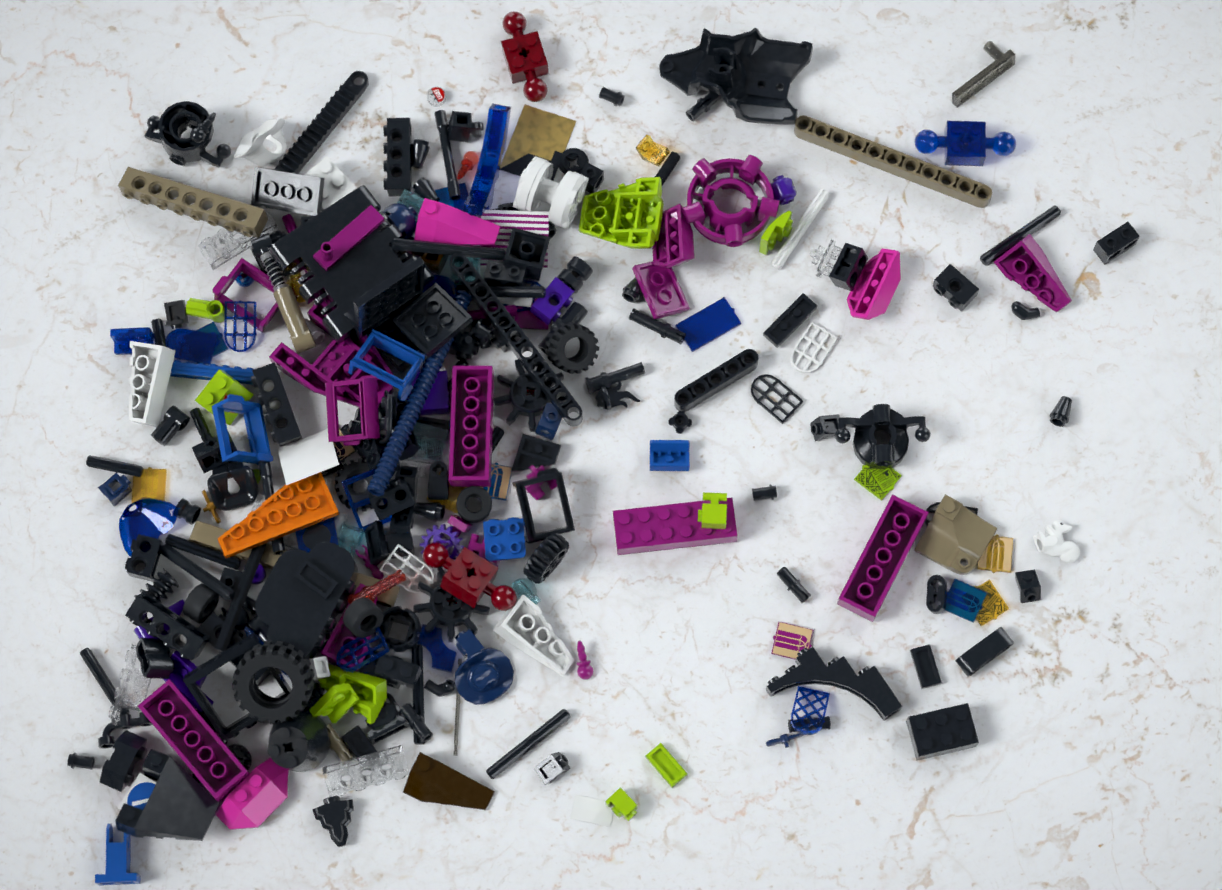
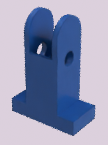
(117, 862)

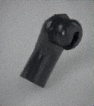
(1024, 313)
(442, 689)

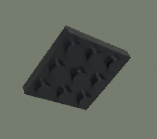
(432, 320)

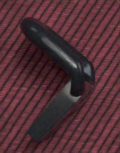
(218, 486)

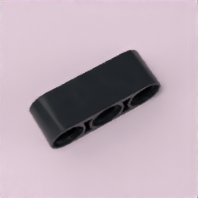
(984, 651)

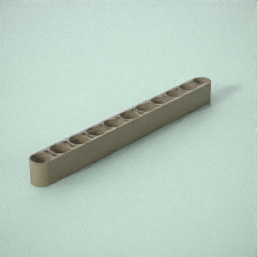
(899, 168)
(208, 535)

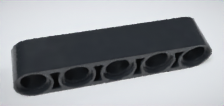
(712, 388)

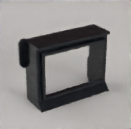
(542, 476)

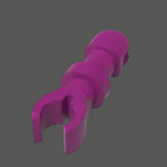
(374, 569)

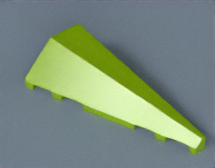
(369, 689)

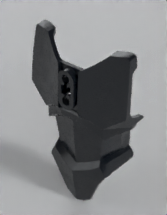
(737, 69)

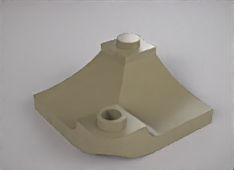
(955, 536)

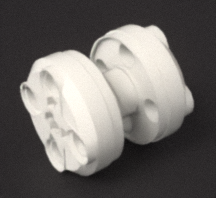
(537, 187)

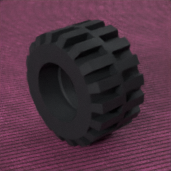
(586, 352)

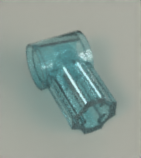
(350, 538)

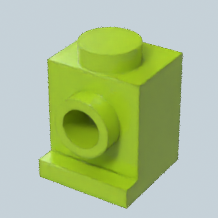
(622, 805)

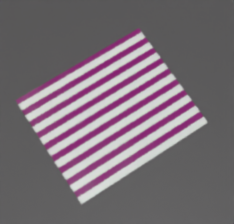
(532, 221)

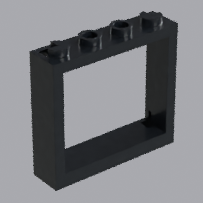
(216, 662)

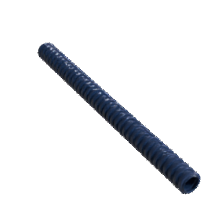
(411, 411)

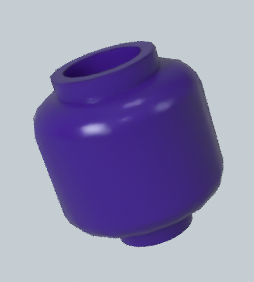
(783, 189)

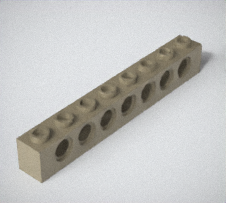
(185, 195)

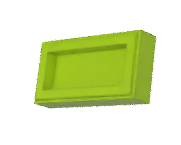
(666, 765)

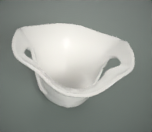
(257, 152)

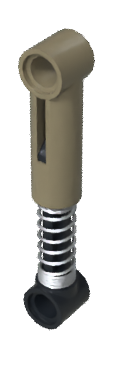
(284, 296)

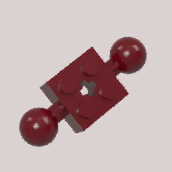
(523, 46)
(469, 577)

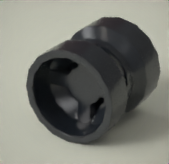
(188, 511)

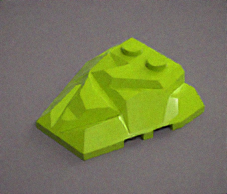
(626, 214)

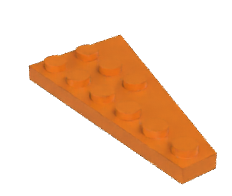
(283, 513)

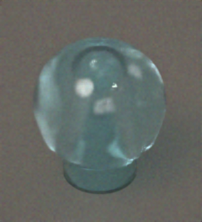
(526, 587)

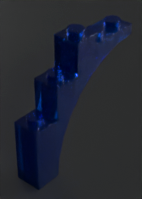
(489, 164)

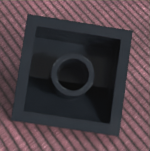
(528, 251)

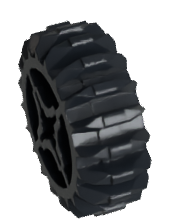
(546, 558)

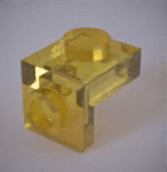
(652, 151)

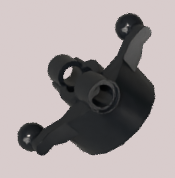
(172, 125)
(881, 419)

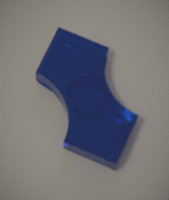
(442, 656)

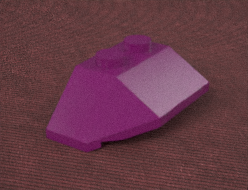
(675, 240)

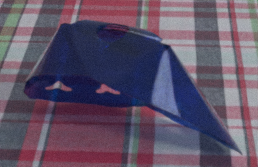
(146, 520)

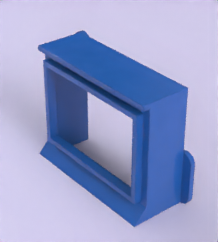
(396, 349)
(255, 430)

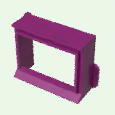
(257, 275)
(368, 410)

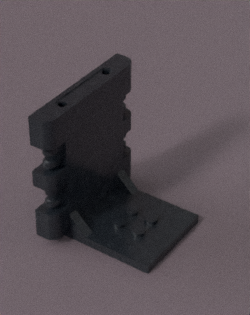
(362, 286)

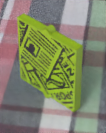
(877, 481)

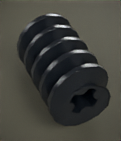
(160, 586)

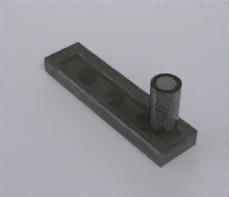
(1002, 63)

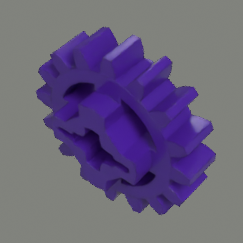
(439, 537)

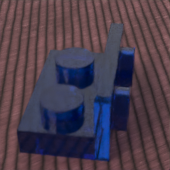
(123, 336)

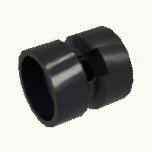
(576, 272)

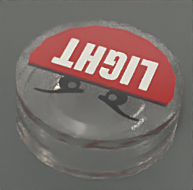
(436, 96)

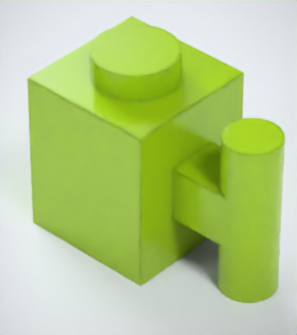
(713, 514)

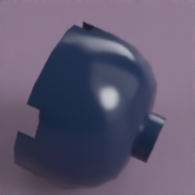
(402, 217)

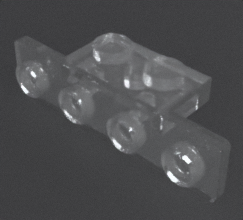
(132, 687)

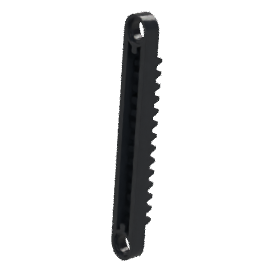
(323, 124)

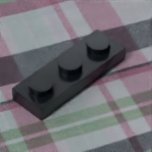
(790, 320)

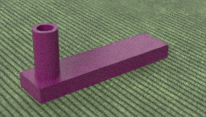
(348, 238)

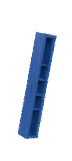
(206, 372)

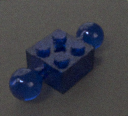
(968, 132)

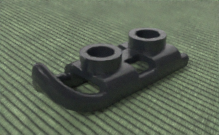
(389, 421)

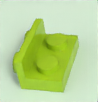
(335, 702)

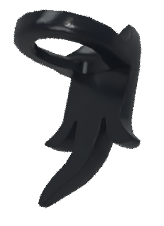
(610, 397)

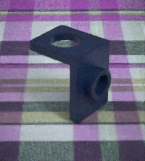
(549, 422)

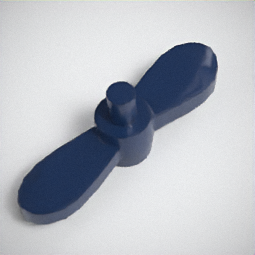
(784, 739)

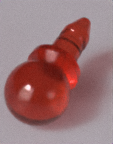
(469, 161)

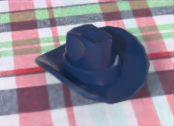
(484, 676)

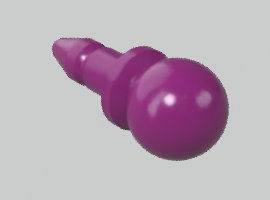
(584, 670)

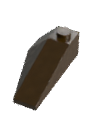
(440, 784)

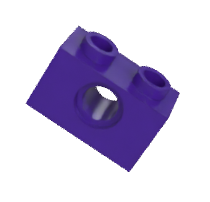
(558, 291)

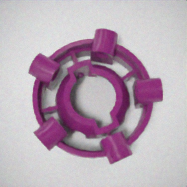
(729, 223)

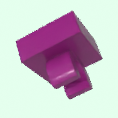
(459, 524)

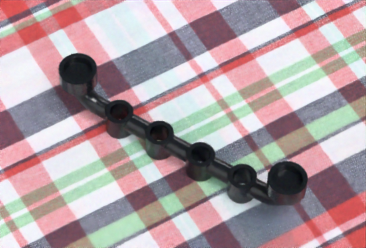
(126, 722)

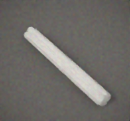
(800, 229)

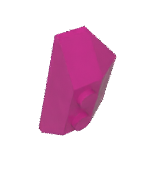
(875, 285)
(255, 797)

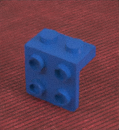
(504, 539)

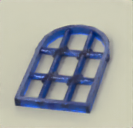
(234, 318)
(370, 652)

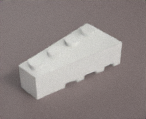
(149, 382)

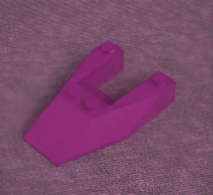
(331, 364)

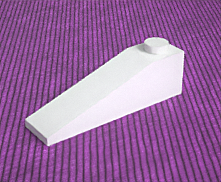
(530, 632)

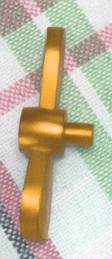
(211, 507)

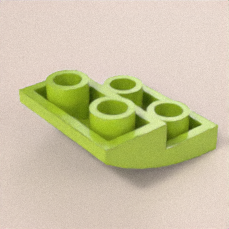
(776, 232)

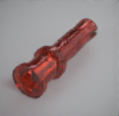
(379, 588)

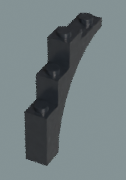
(812, 670)

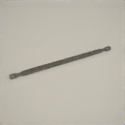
(457, 718)

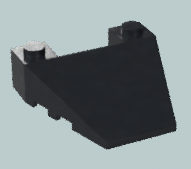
(175, 807)

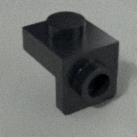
(176, 314)
(1028, 586)

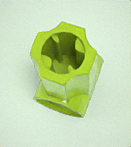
(205, 309)

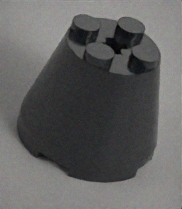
(307, 737)

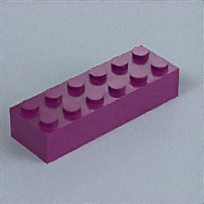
(471, 426)
(669, 528)
(882, 558)
(193, 740)

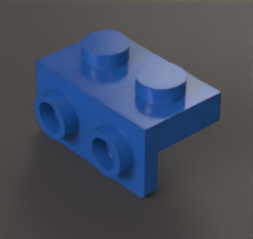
(669, 455)

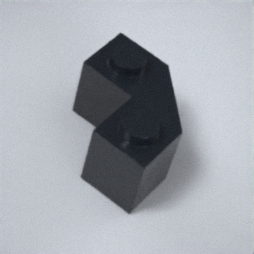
(119, 769)

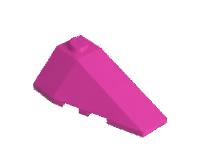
(450, 225)

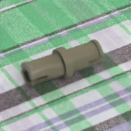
(338, 745)

